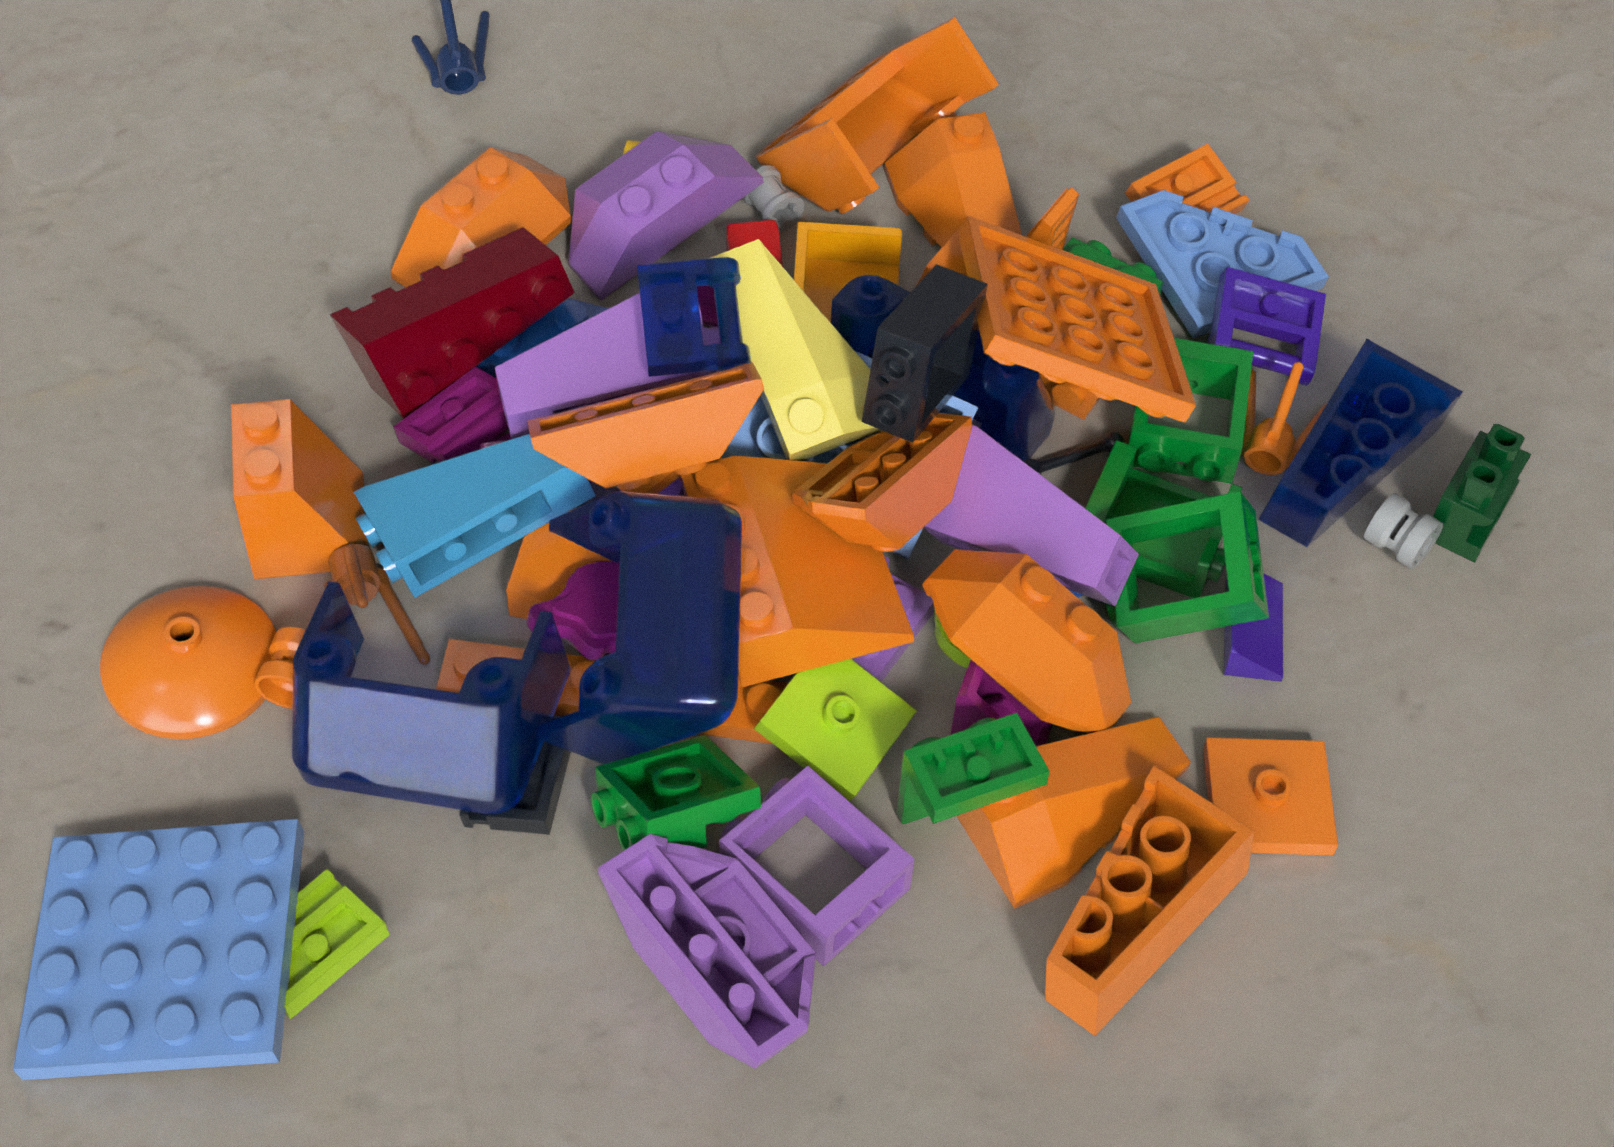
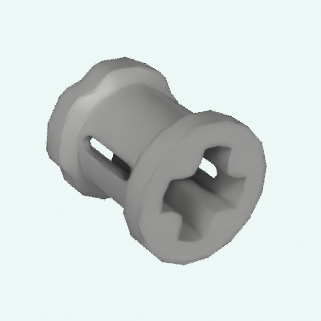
(775, 200)

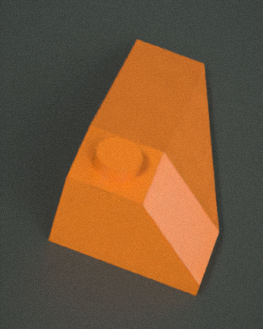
(951, 174)
(1052, 831)

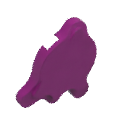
(586, 609)

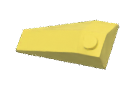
(807, 368)

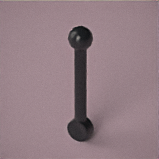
(1105, 445)

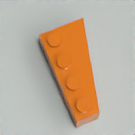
(1146, 899)

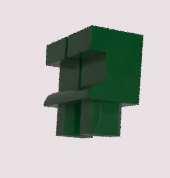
(1480, 491)

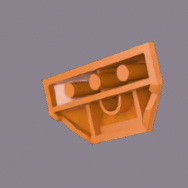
(480, 205)
(651, 430)
(887, 486)
(1032, 637)

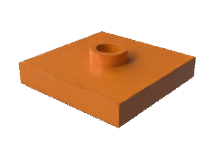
(1276, 791)

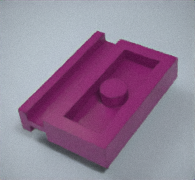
(455, 419)

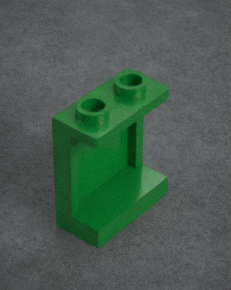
(1175, 561)

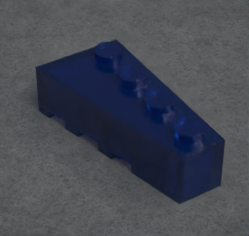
(1361, 436)

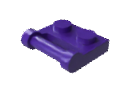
(1272, 311)

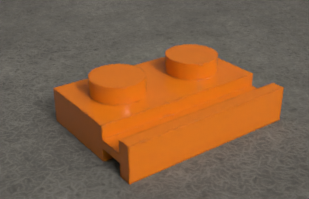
(1196, 177)

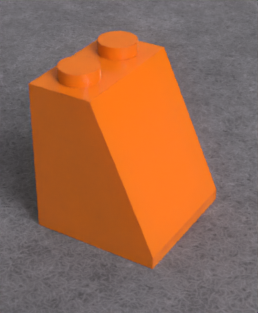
(291, 490)

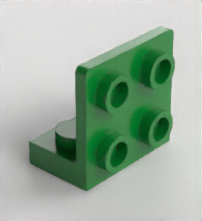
(969, 770)

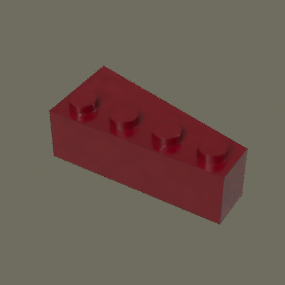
(453, 318)

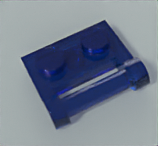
(674, 319)

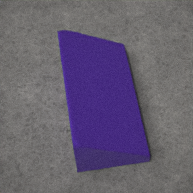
(1257, 646)

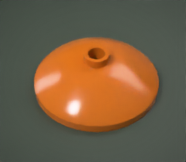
(189, 684)

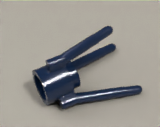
(456, 66)

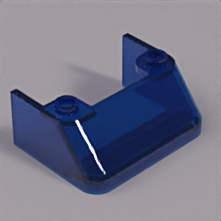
(673, 624)
(421, 742)

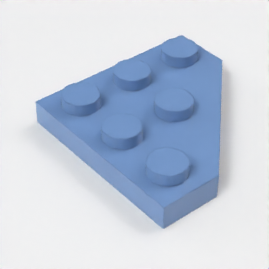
(1195, 246)

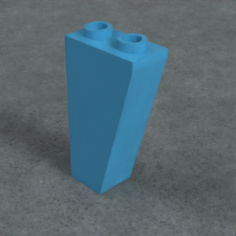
(465, 510)

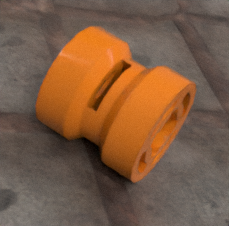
(276, 676)

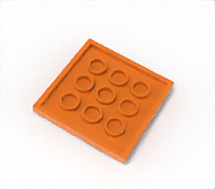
(1075, 321)

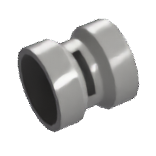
(1403, 531)

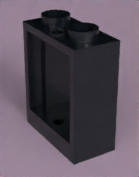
(923, 353)

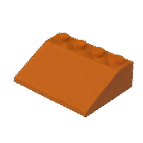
(801, 586)

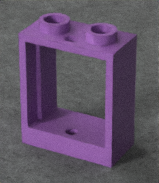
(862, 901)

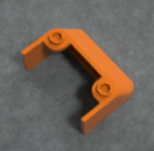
(876, 113)

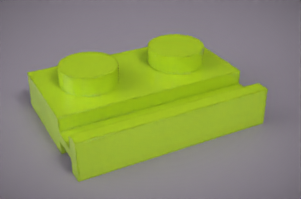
(328, 939)

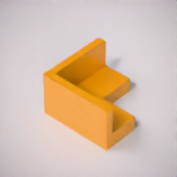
(838, 253)

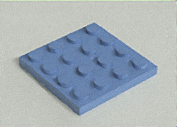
(162, 951)

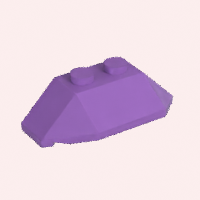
(651, 205)
(714, 945)

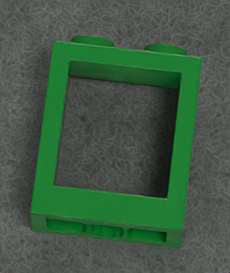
(1210, 457)
(1246, 595)

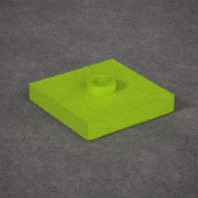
(836, 723)

